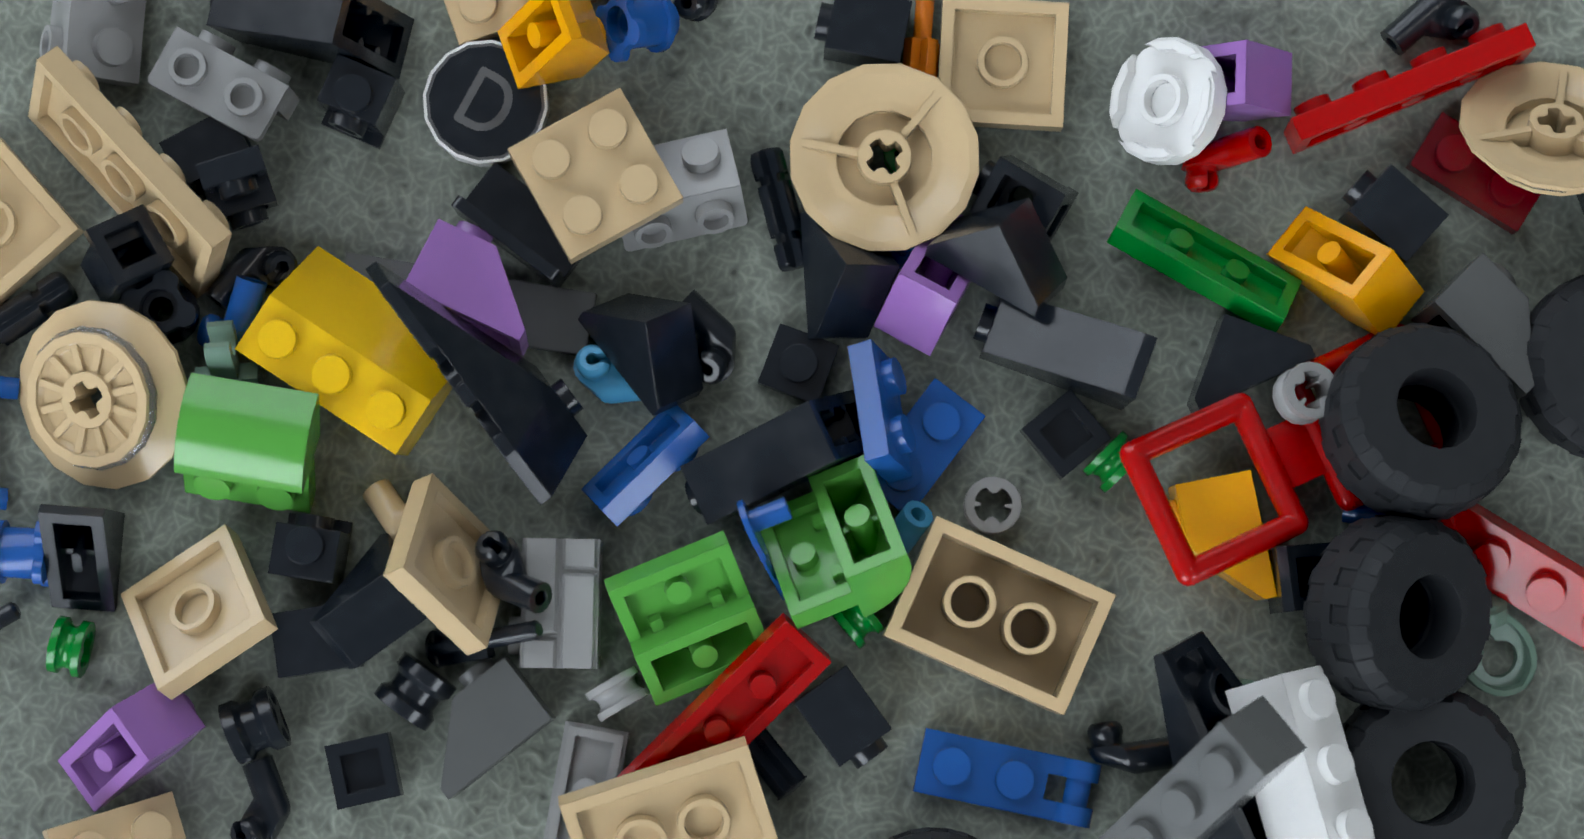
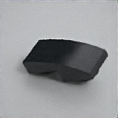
(239, 187)

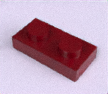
(1452, 167)

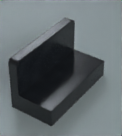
(516, 224)

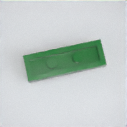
(1204, 261)

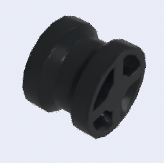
(415, 691)
(254, 725)

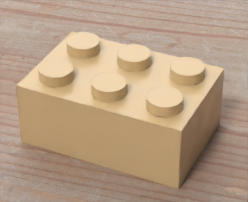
(999, 615)

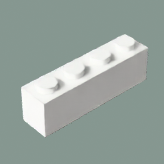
(1319, 788)

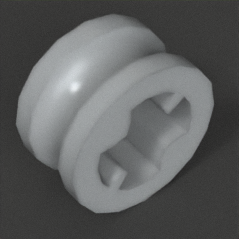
(1286, 399)
(991, 524)
(617, 693)

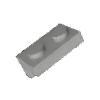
(100, 35)
(222, 86)
(710, 191)

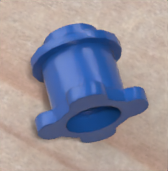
(638, 25)
(22, 554)

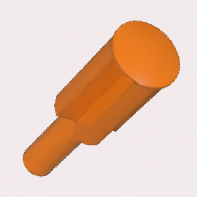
(922, 50)

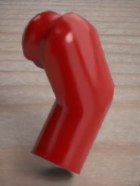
(1223, 154)

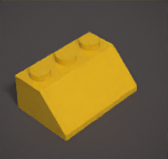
(342, 339)

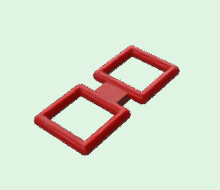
(1282, 456)

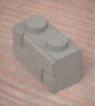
(574, 615)

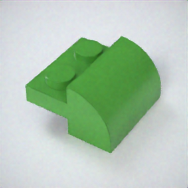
(248, 442)
(838, 547)
(685, 616)

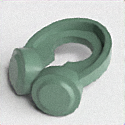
(1525, 657)

